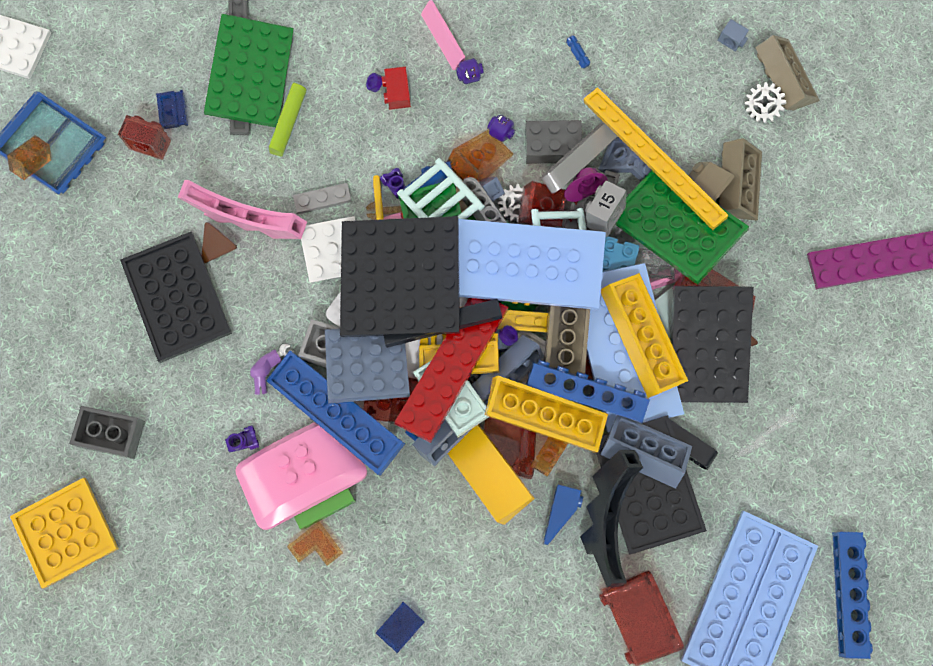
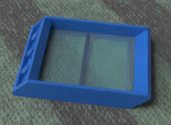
(69, 140)

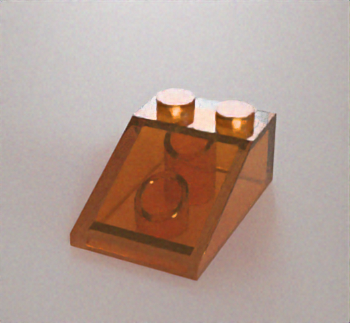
(479, 157)

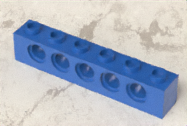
(635, 411)
(844, 603)

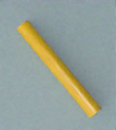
(378, 197)

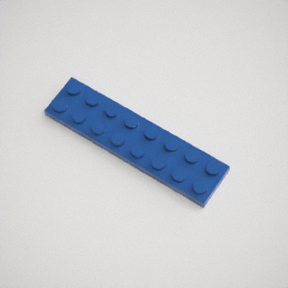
(342, 420)

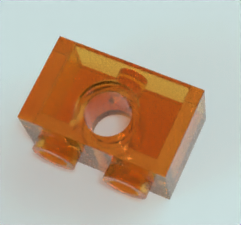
(29, 157)
(548, 455)

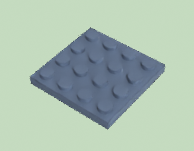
(364, 368)

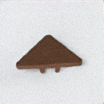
(215, 243)

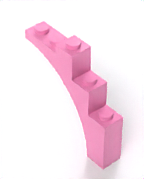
(224, 210)

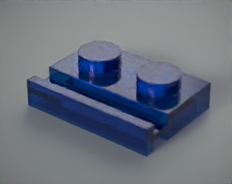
(172, 109)
(400, 627)

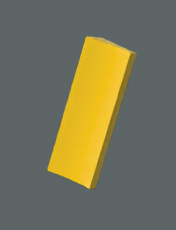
(643, 335)
(545, 414)
(490, 475)

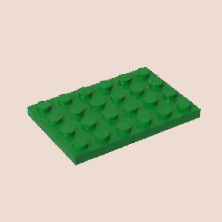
(248, 71)
(674, 231)

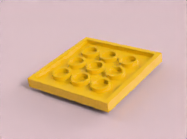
(64, 533)

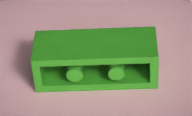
(324, 509)

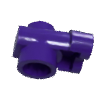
(394, 181)
(247, 437)

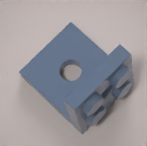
(626, 163)

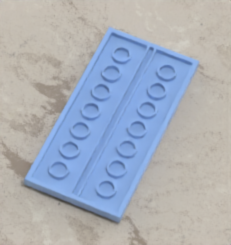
(530, 264)
(611, 361)
(750, 596)

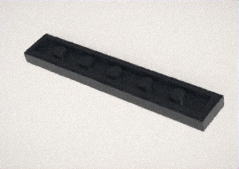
(469, 316)

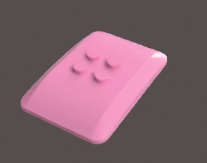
(297, 475)

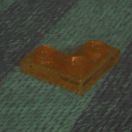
(316, 540)

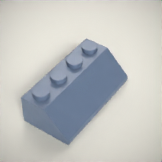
(659, 454)

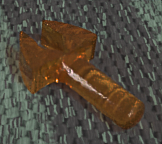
(386, 210)

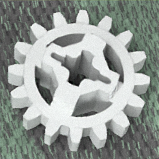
(765, 95)
(513, 196)

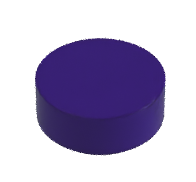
(374, 82)
(508, 335)

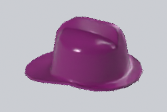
(584, 184)

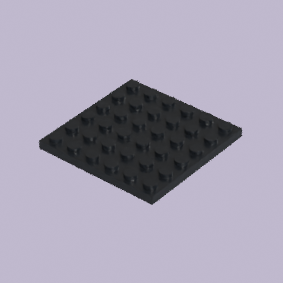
(400, 277)

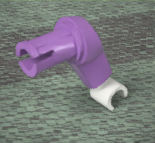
(263, 366)

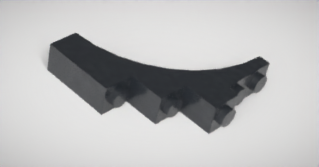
(604, 510)

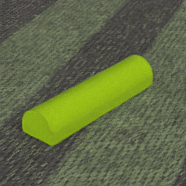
(287, 119)

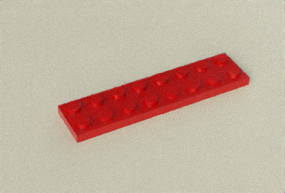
(446, 377)

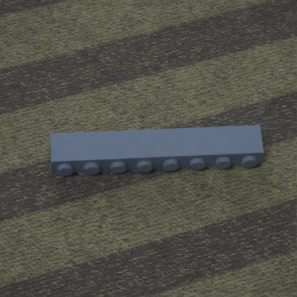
(512, 365)

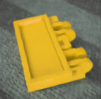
(487, 364)

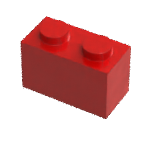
(397, 88)

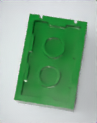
(432, 206)

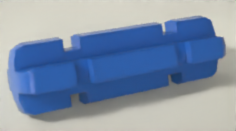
(578, 51)

